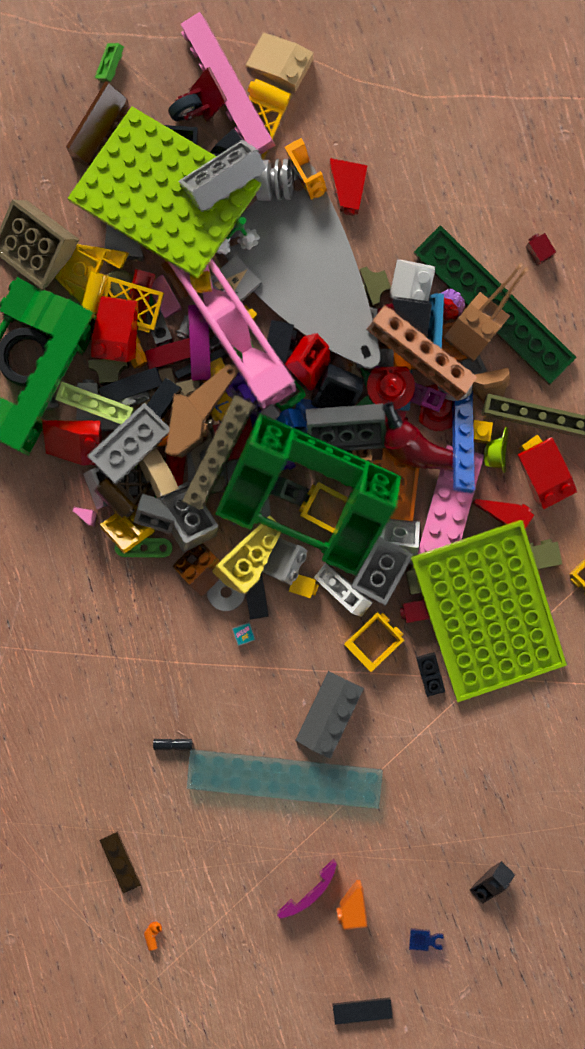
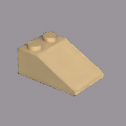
(280, 61)

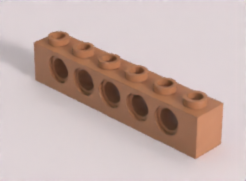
(421, 353)

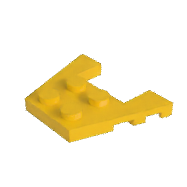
(85, 259)

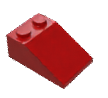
(115, 330)
(72, 439)
(547, 473)

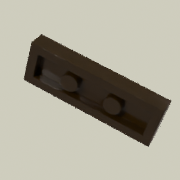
(120, 862)

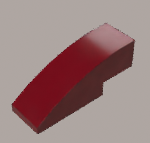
(168, 354)

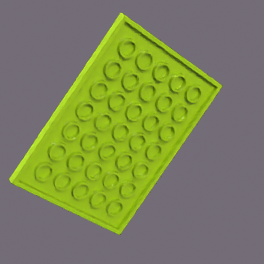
(139, 193)
(489, 610)

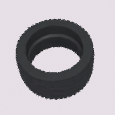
(7, 344)

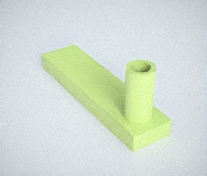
(93, 403)

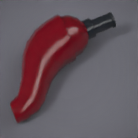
(410, 446)

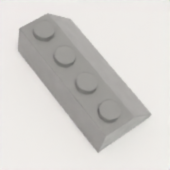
(223, 175)

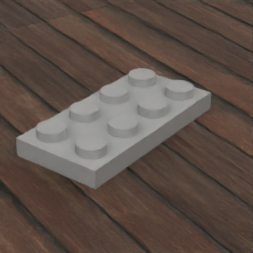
(129, 443)

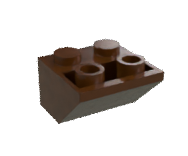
(197, 568)

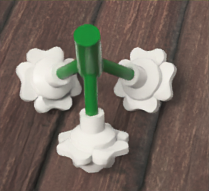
(247, 239)

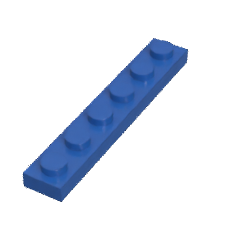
(463, 445)

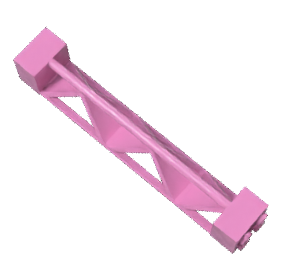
(230, 322)

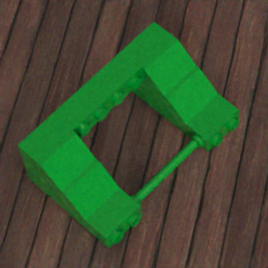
(69, 332)
(366, 509)

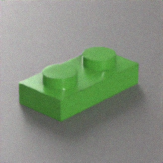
(109, 62)

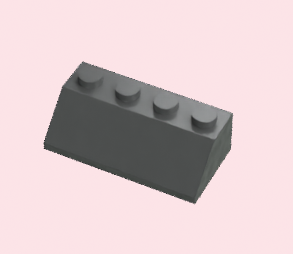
(348, 426)
(329, 714)

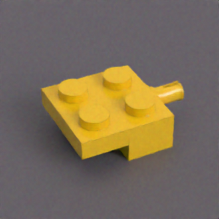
(125, 532)

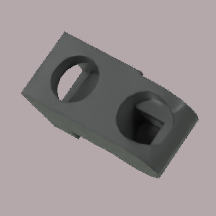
(161, 333)

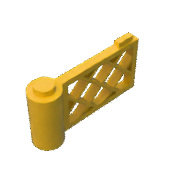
(270, 98)
(100, 285)

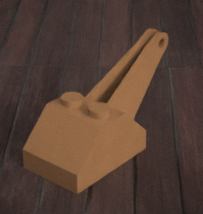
(480, 321)
(191, 412)

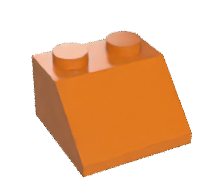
(352, 909)

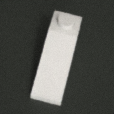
(342, 590)

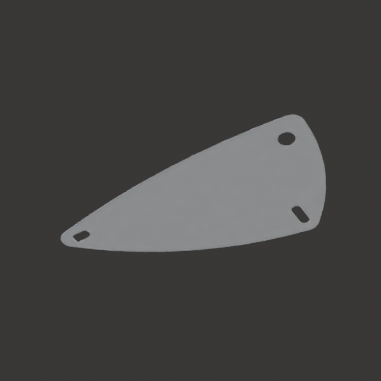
(309, 271)

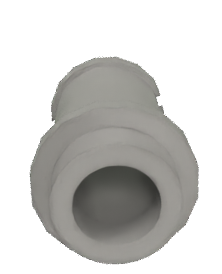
(183, 332)

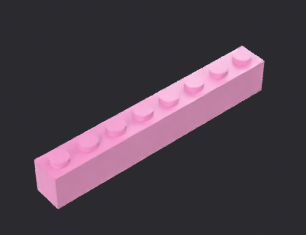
(238, 103)

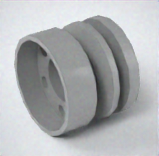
(276, 180)

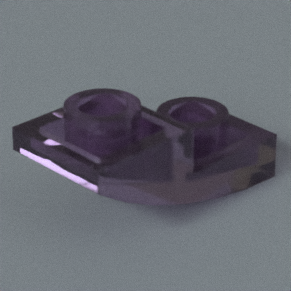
(231, 392)

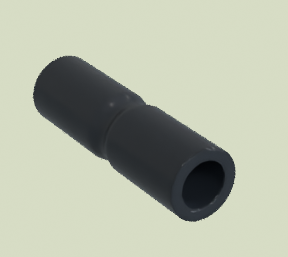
(169, 744)

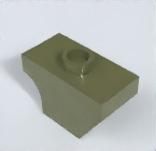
(374, 285)
(108, 370)

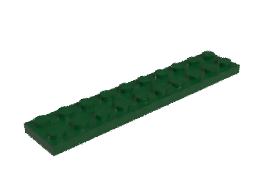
(521, 330)

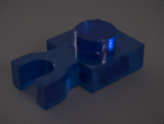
(421, 940)

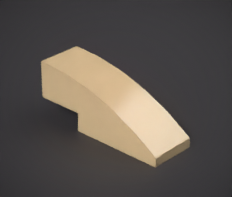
(158, 473)

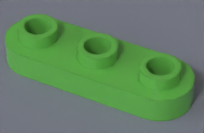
(153, 549)

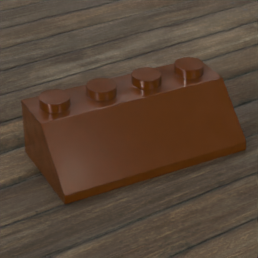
(97, 125)

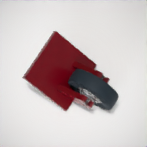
(203, 99)

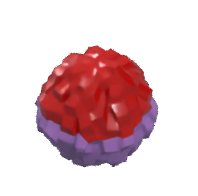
(453, 304)

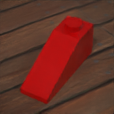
(505, 512)

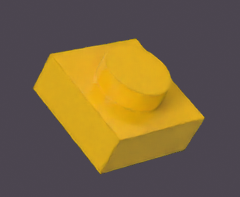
(203, 283)

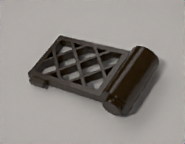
(119, 498)

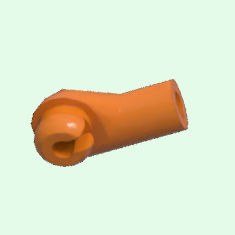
(150, 934)

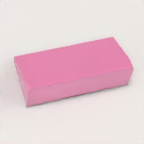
(169, 303)
(87, 515)

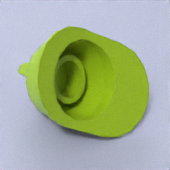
(496, 452)

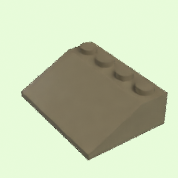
(34, 243)

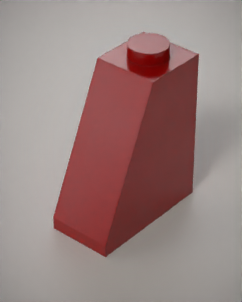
(348, 184)

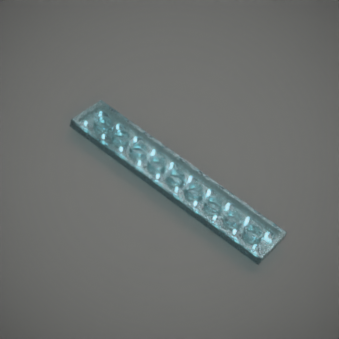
(284, 778)

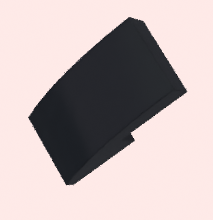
(430, 674)

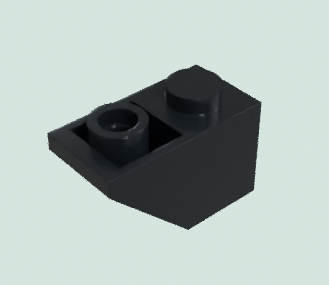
(492, 882)

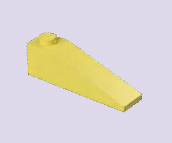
(246, 561)

